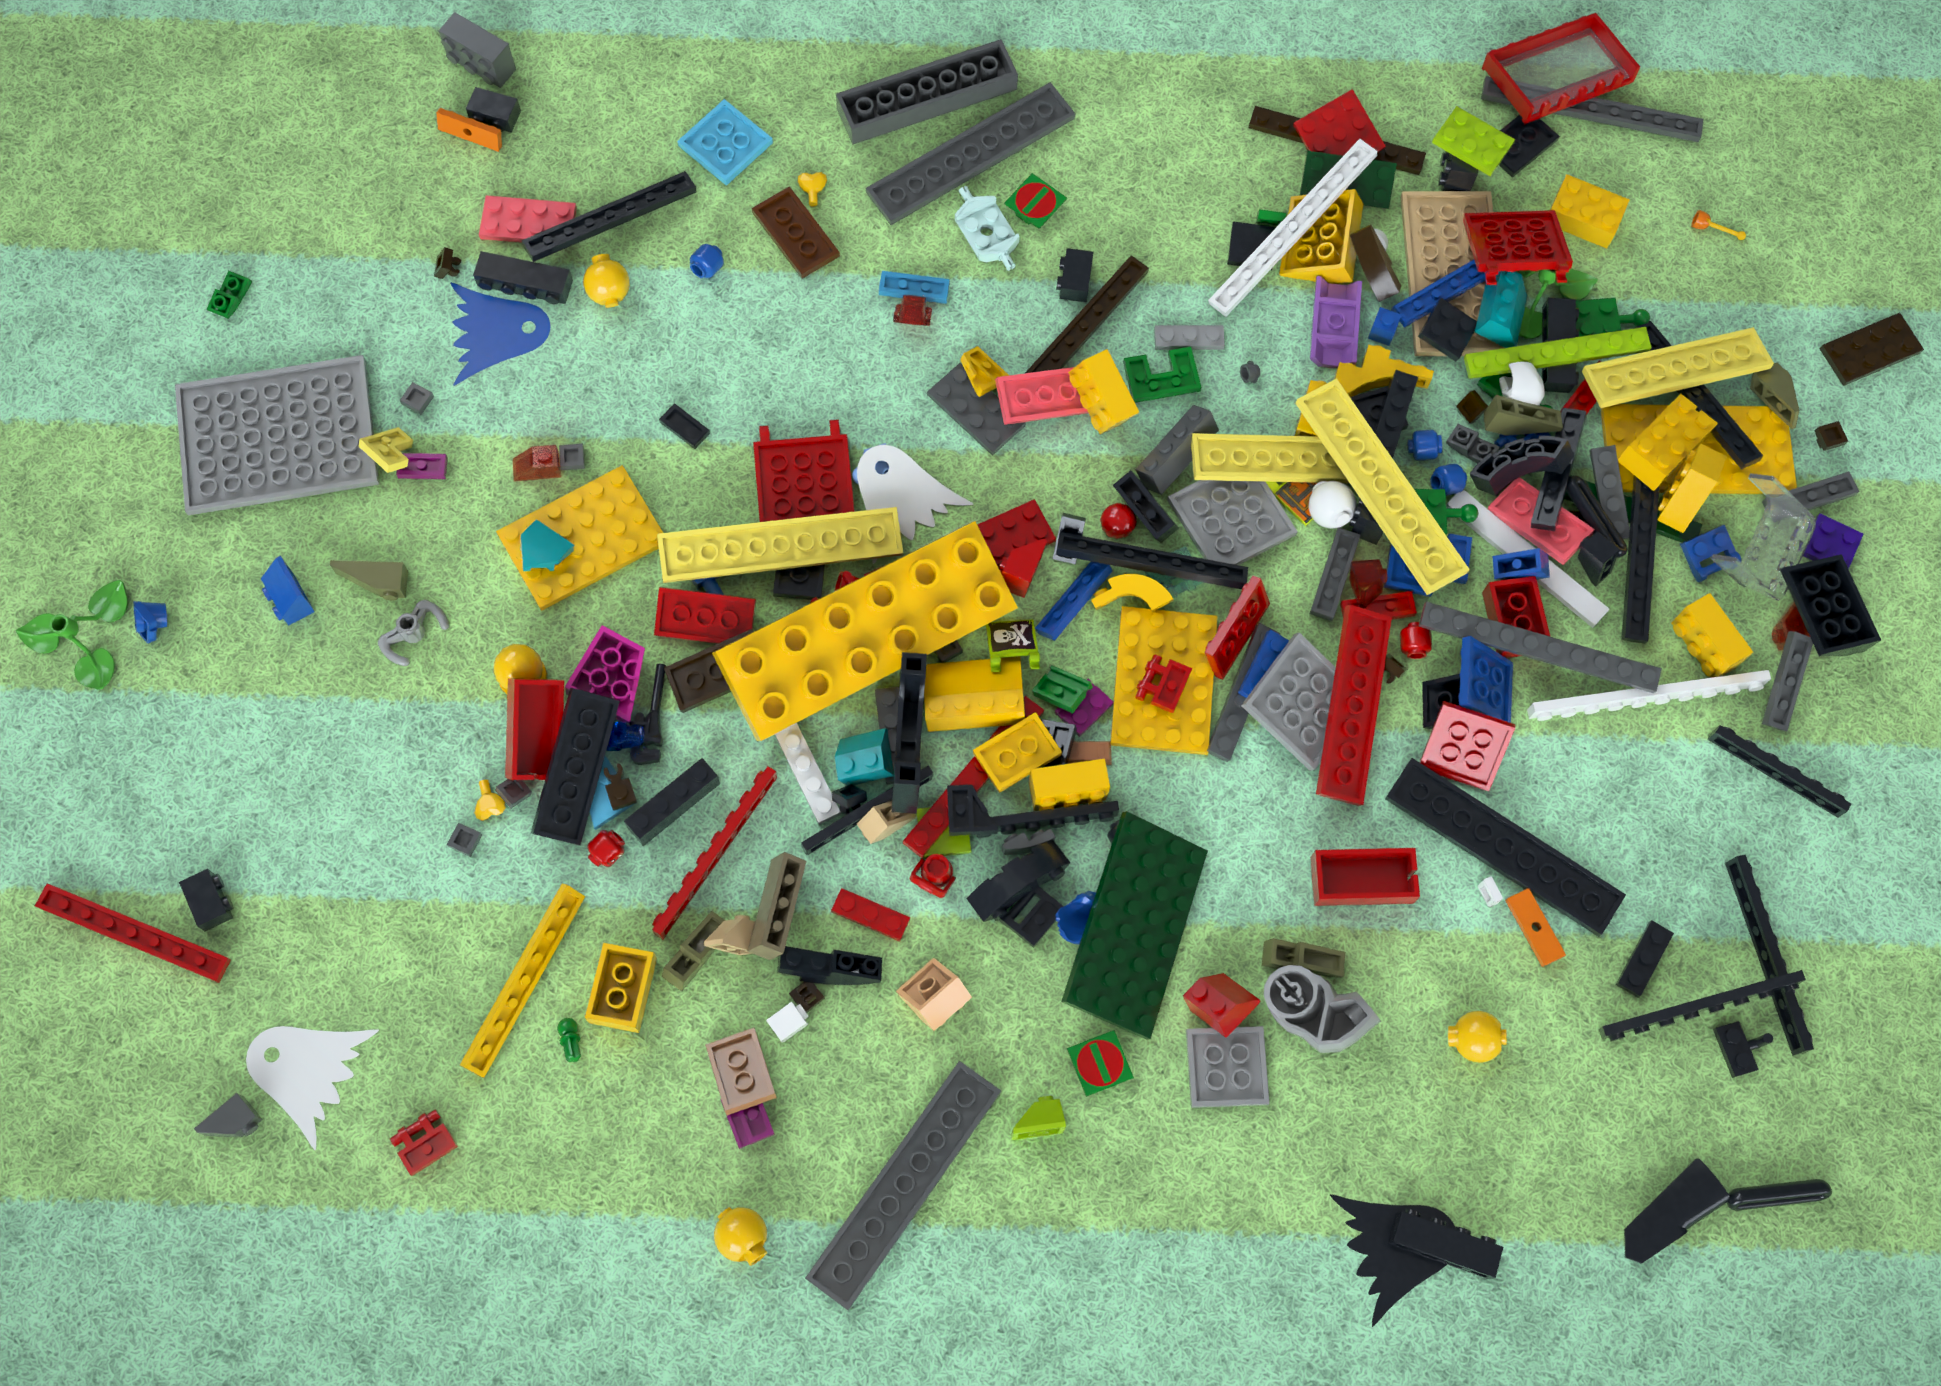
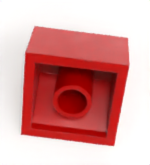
(1021, 566)
(1220, 1002)

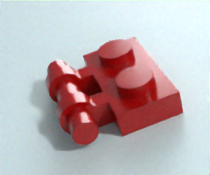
(1170, 686)
(426, 1149)

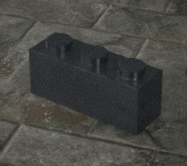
(1145, 506)

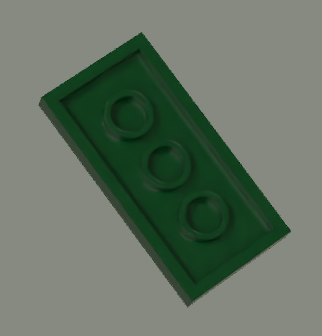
(1372, 185)

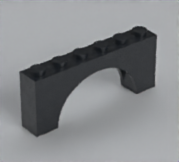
(908, 733)

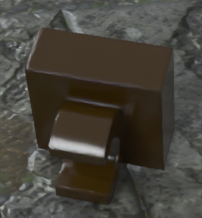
(444, 264)
(1472, 406)
(1830, 436)
(1394, 667)
(807, 996)

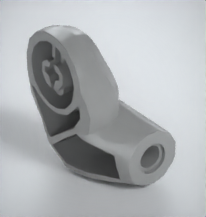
(1314, 1011)

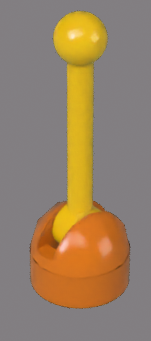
(1703, 220)

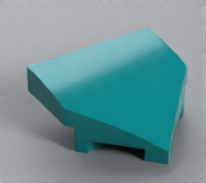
(543, 547)

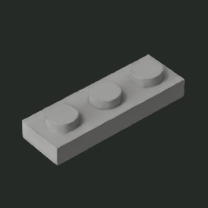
(1194, 336)

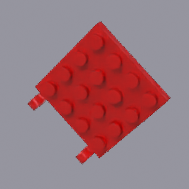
(1517, 243)
(803, 475)

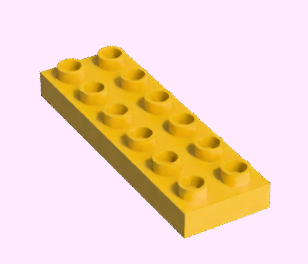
(863, 629)

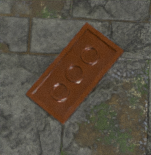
(795, 232)

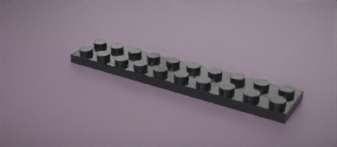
(1505, 847)

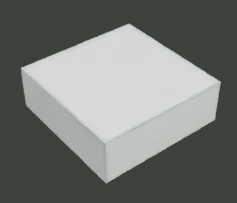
(1490, 892)

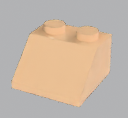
(934, 994)

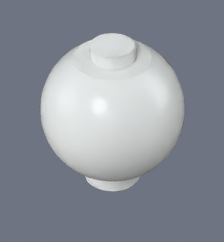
(1332, 504)

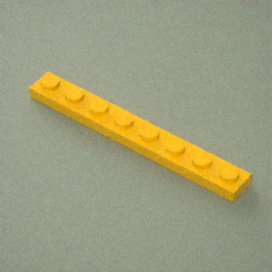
(522, 980)

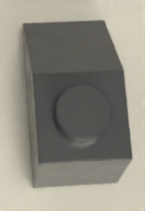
(231, 1119)

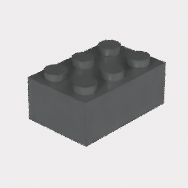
(477, 50)

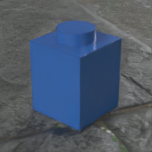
(1384, 326)

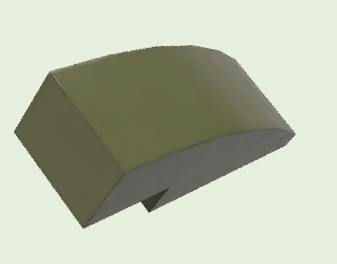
(692, 953)
(1315, 958)

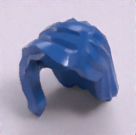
(1074, 917)

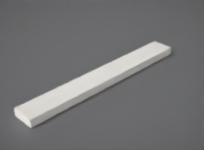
(1508, 541)

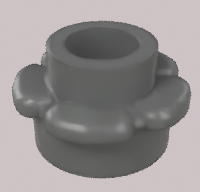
(1250, 372)

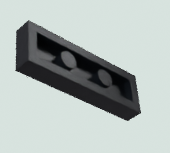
(1644, 958)

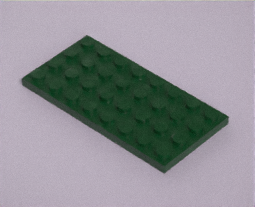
(1135, 926)

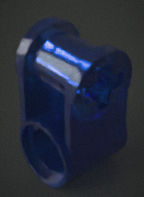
(625, 736)

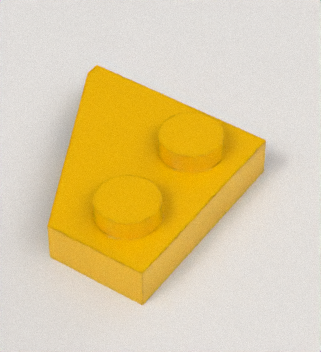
(981, 370)

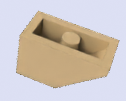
(881, 822)
(732, 936)

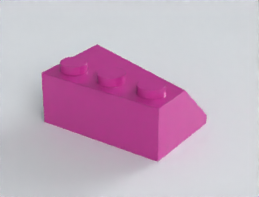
(610, 670)

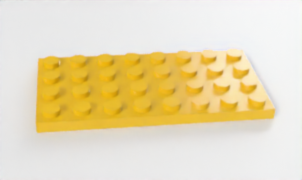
(1763, 427)

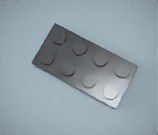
(975, 414)

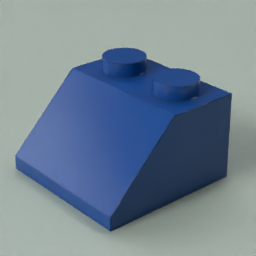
(285, 592)

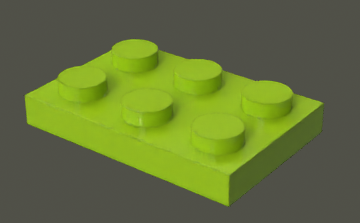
(1473, 141)

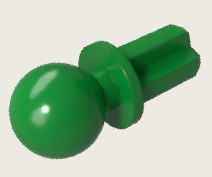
(569, 1039)

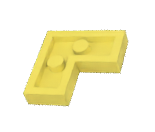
(386, 448)

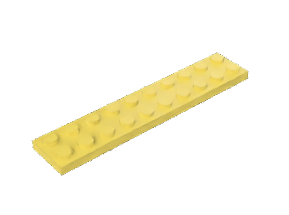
(1382, 487)
(779, 544)

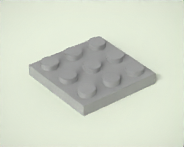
(1227, 1069)

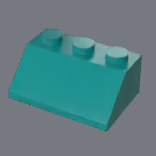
(1502, 309)

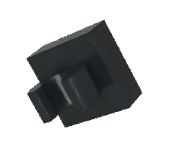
(849, 797)

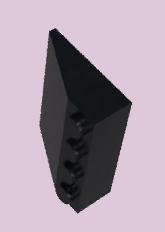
(1831, 606)

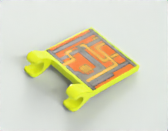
(1295, 498)

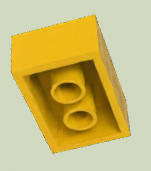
(1588, 210)
(1103, 392)
(1690, 487)
(1711, 637)
(1069, 785)
(621, 987)

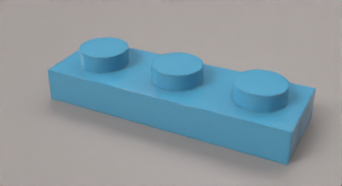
(900, 284)

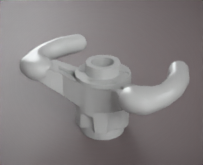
(410, 629)

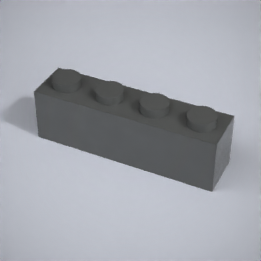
(1174, 450)

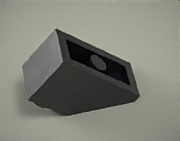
(1597, 557)

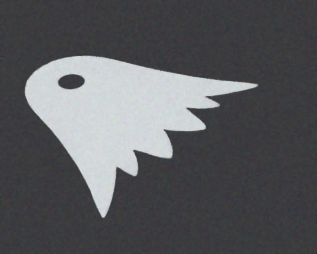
(903, 487)
(304, 1069)

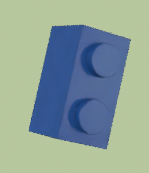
(1521, 565)

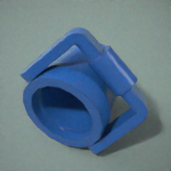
(149, 618)

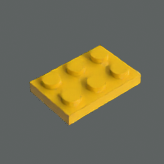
(1017, 751)

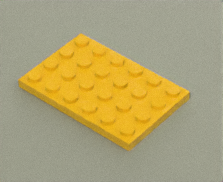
(604, 523)
(1173, 637)

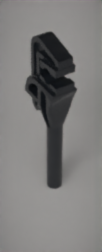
(651, 724)

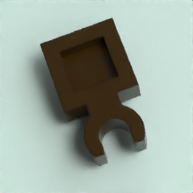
(619, 791)

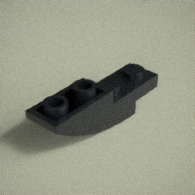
(830, 969)

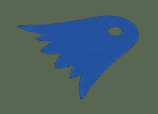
(495, 330)

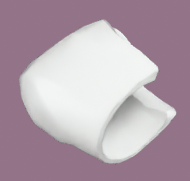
(1524, 384)

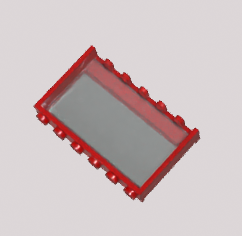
(1561, 67)

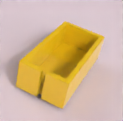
(1667, 442)

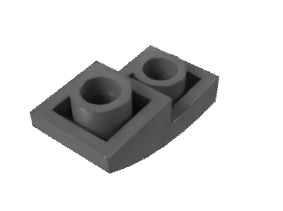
(1469, 444)
(1020, 844)

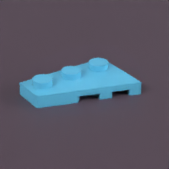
(601, 808)

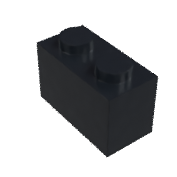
(493, 109)
(1076, 275)
(207, 899)

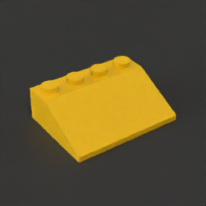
(1327, 244)
(973, 696)

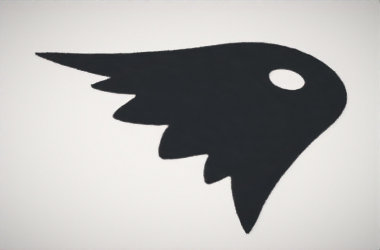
(1394, 1267)

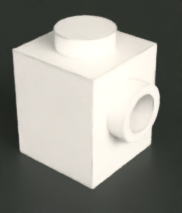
(788, 1021)

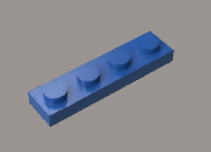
(1073, 600)

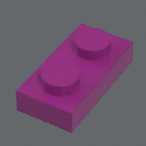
(424, 466)

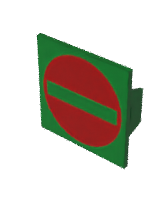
(1035, 201)
(1100, 1063)

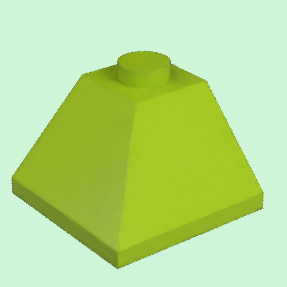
(1041, 1119)

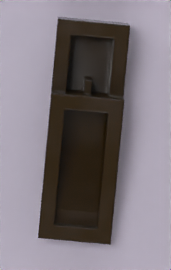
(1375, 263)

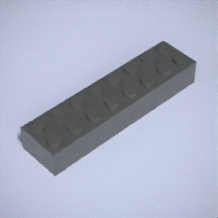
(926, 91)

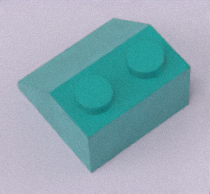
(864, 758)

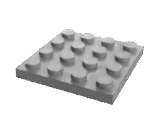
(1231, 519)
(1295, 700)

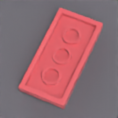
(521, 218)
(1038, 396)
(1516, 509)

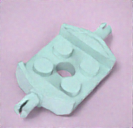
(983, 213)

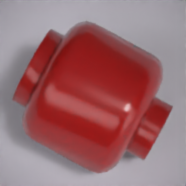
(1415, 641)
(606, 848)

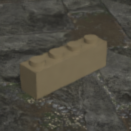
(777, 906)

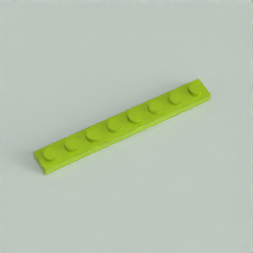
(1558, 352)

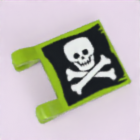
(1012, 640)

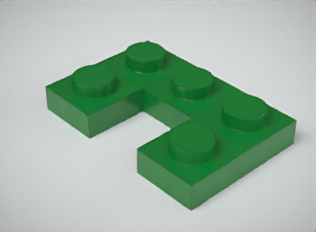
(1179, 381)

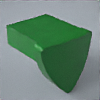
(1270, 217)

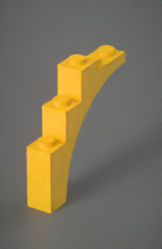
(1374, 373)

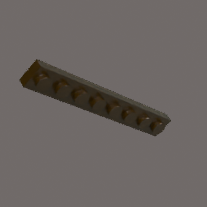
(1282, 126)
(1091, 316)

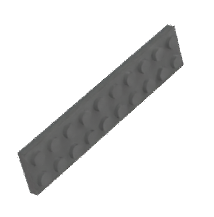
(970, 153)
(903, 1185)

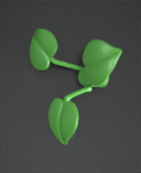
(1577, 287)
(44, 631)

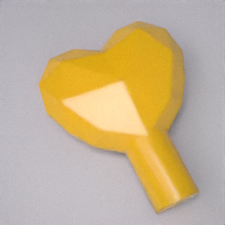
(812, 185)
(488, 803)

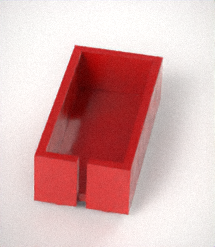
(532, 726)
(1364, 876)

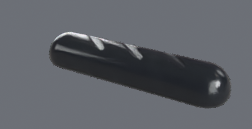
(1593, 512)
(1779, 1194)

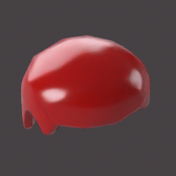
(1118, 520)

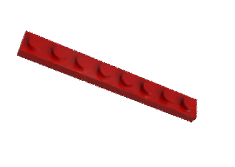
(936, 819)
(709, 859)
(133, 933)

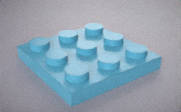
(725, 142)

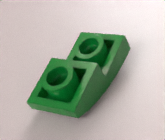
(227, 299)

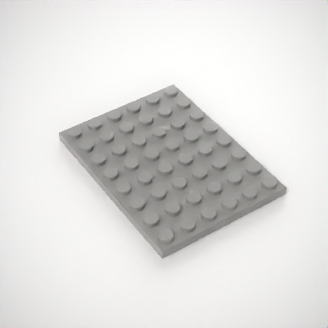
(274, 434)

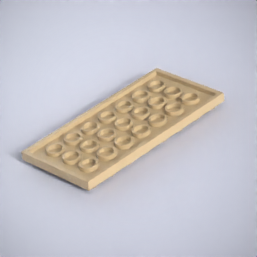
(1439, 245)

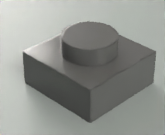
(416, 398)
(572, 456)
(513, 792)
(464, 839)

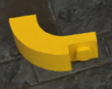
(1133, 585)

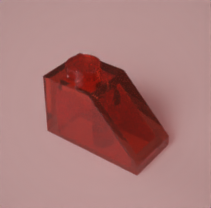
(537, 463)
(1367, 580)
(1788, 622)

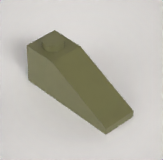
(1777, 392)
(1516, 417)
(380, 578)

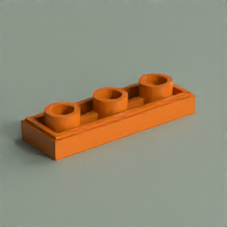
(469, 129)
(1528, 913)

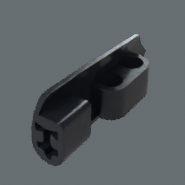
(1677, 1208)

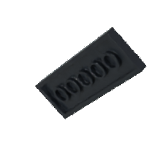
(575, 766)

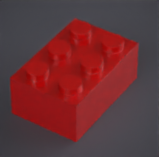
(1516, 604)

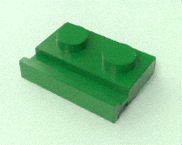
(1062, 689)

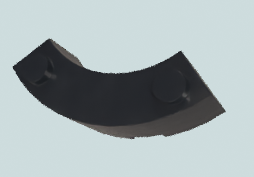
(1519, 459)
(1018, 878)

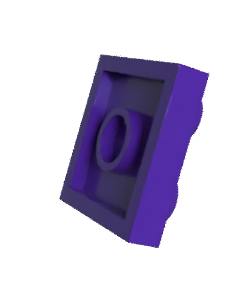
(1832, 539)

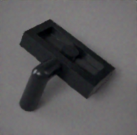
(1737, 1049)

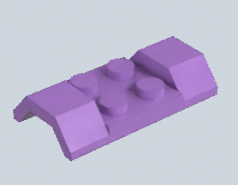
(1335, 323)

